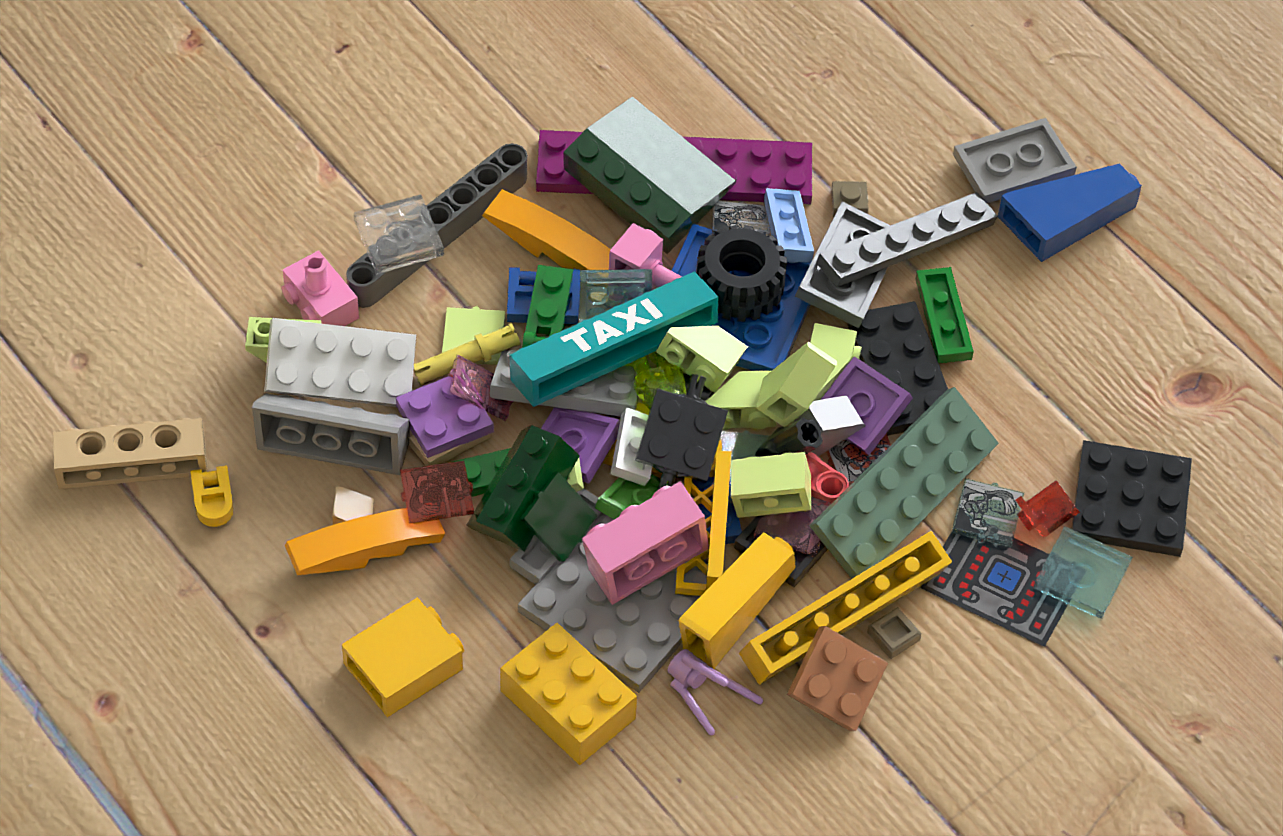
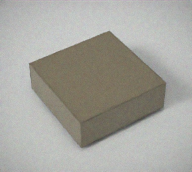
(894, 633)

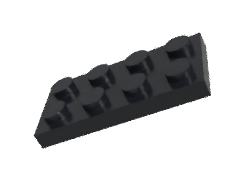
(900, 349)

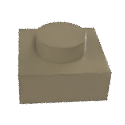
(851, 193)

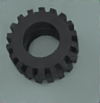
(745, 251)

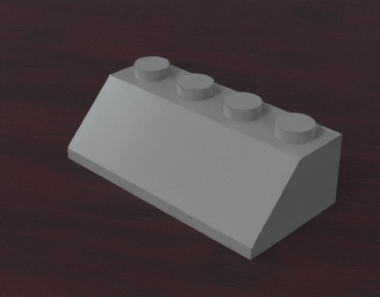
(331, 433)

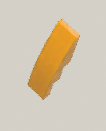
(546, 233)
(357, 540)

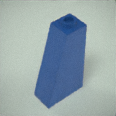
(1069, 208)

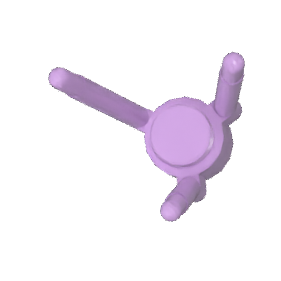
(692, 672)

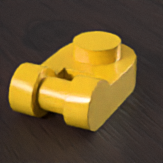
(214, 504)

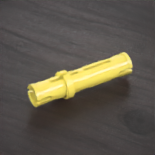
(481, 348)

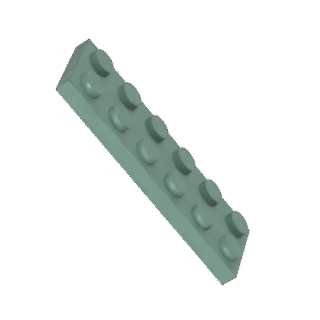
(904, 484)

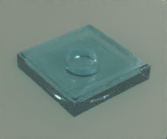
(1083, 572)

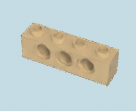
(117, 465)

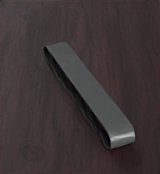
(452, 215)

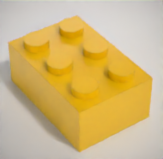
(568, 693)

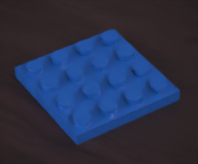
(773, 334)

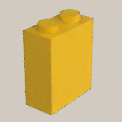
(403, 656)

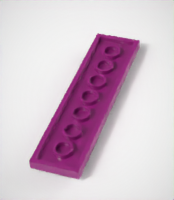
(750, 162)

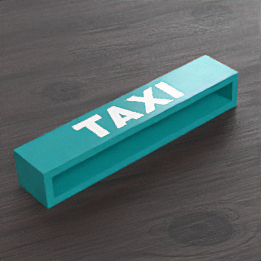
(611, 339)

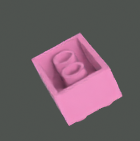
(645, 542)

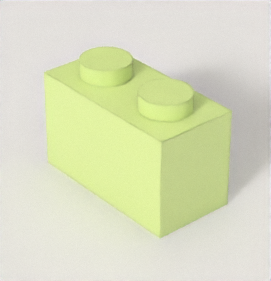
(771, 484)

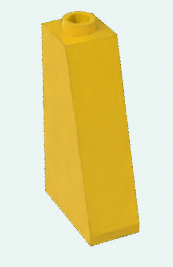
(736, 599)

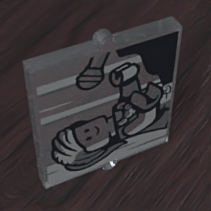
(739, 214)

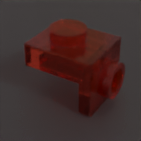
(1047, 509)

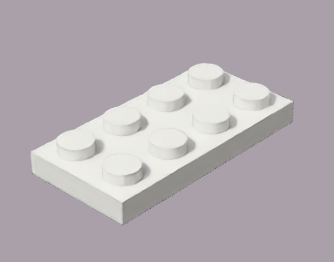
(338, 362)

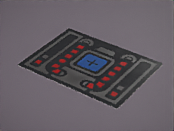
(999, 586)

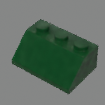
(523, 472)

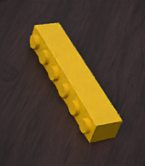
(845, 606)

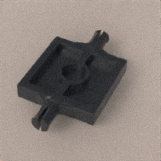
(681, 434)

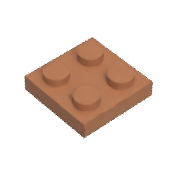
(837, 678)

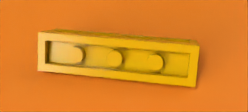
(717, 524)

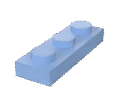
(789, 224)

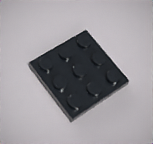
(1132, 497)

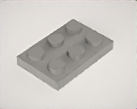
(1014, 159)

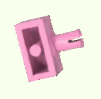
(641, 250)
(319, 291)

